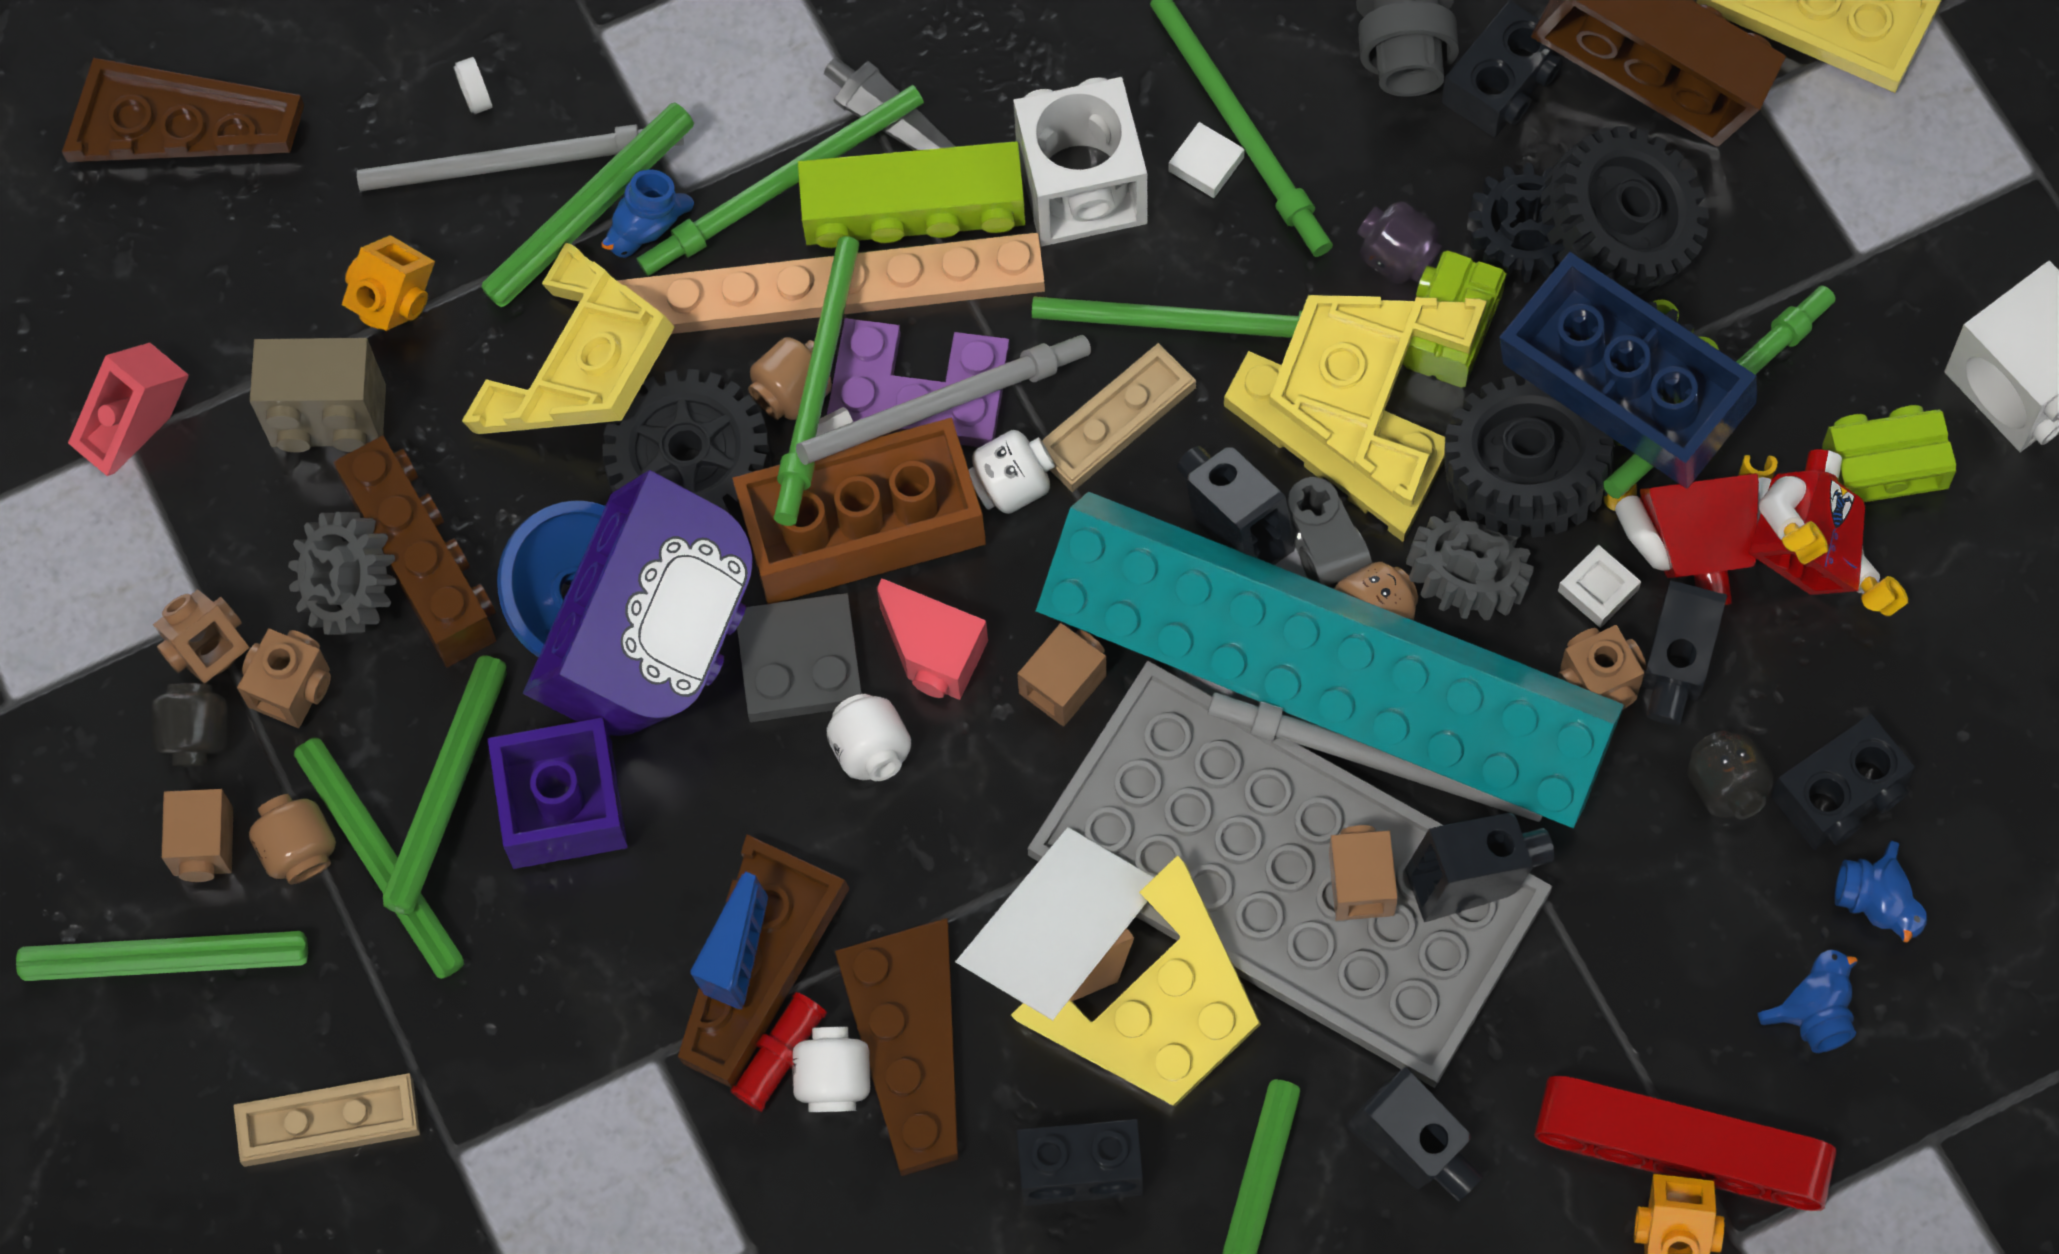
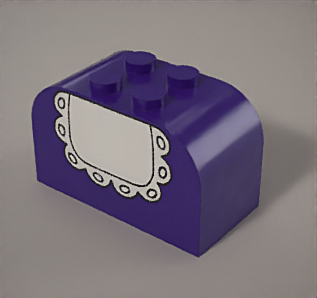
(645, 609)

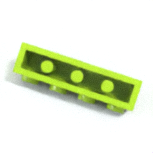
(912, 194)

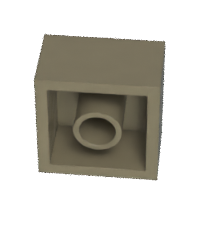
(317, 392)

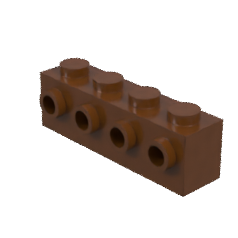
(423, 563)

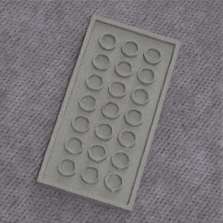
(1257, 841)

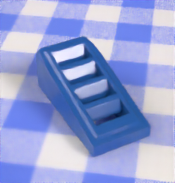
(730, 950)

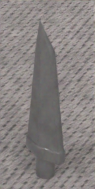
(868, 89)

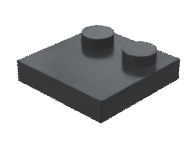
(798, 657)

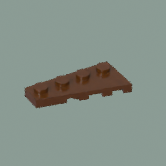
(169, 114)
(797, 913)
(905, 1017)

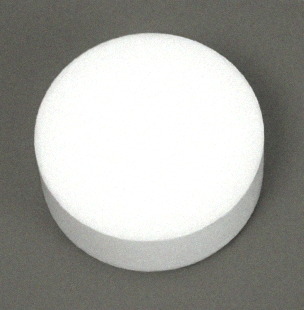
(472, 85)

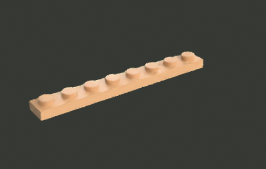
(878, 283)

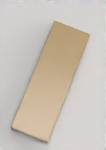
(1117, 416)
(326, 1120)

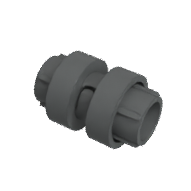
(1407, 43)

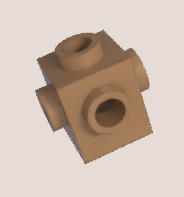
(200, 635)
(1622, 657)
(284, 676)

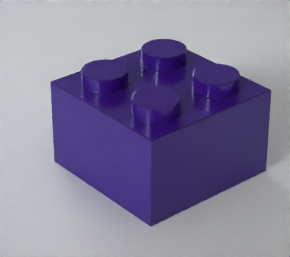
(557, 793)

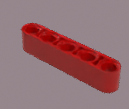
(1685, 1143)

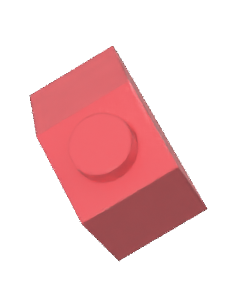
(127, 405)
(932, 639)

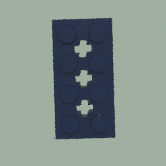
(1552, 352)

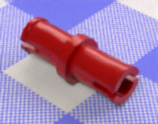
(777, 1051)

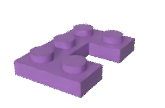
(867, 384)

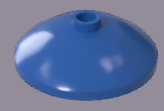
(538, 562)

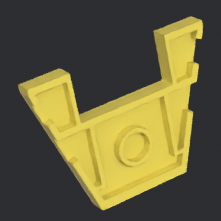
(592, 365)
(1345, 370)
(1176, 1015)

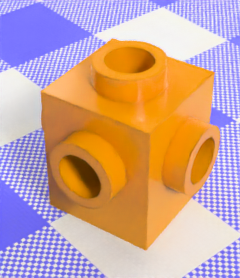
(387, 283)
(1679, 1217)

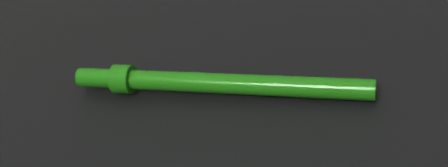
(1292, 203)
(691, 236)
(1164, 317)
(1786, 330)
(792, 473)

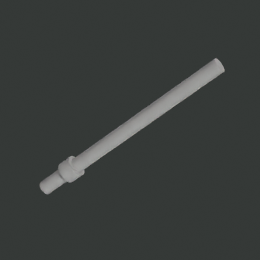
(498, 160)
(1033, 364)
(1269, 721)

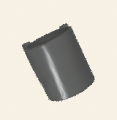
(1326, 543)

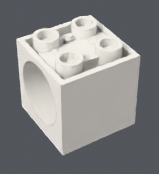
(1085, 201)
(2011, 360)

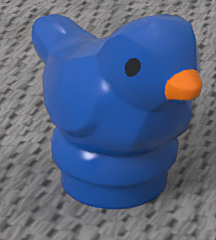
(645, 212)
(1881, 893)
(1820, 1004)

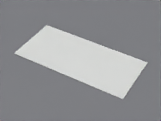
(1057, 923)

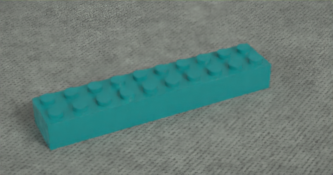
(1329, 658)

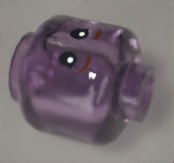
(1399, 242)

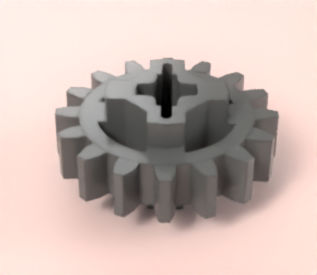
(1469, 566)
(342, 573)

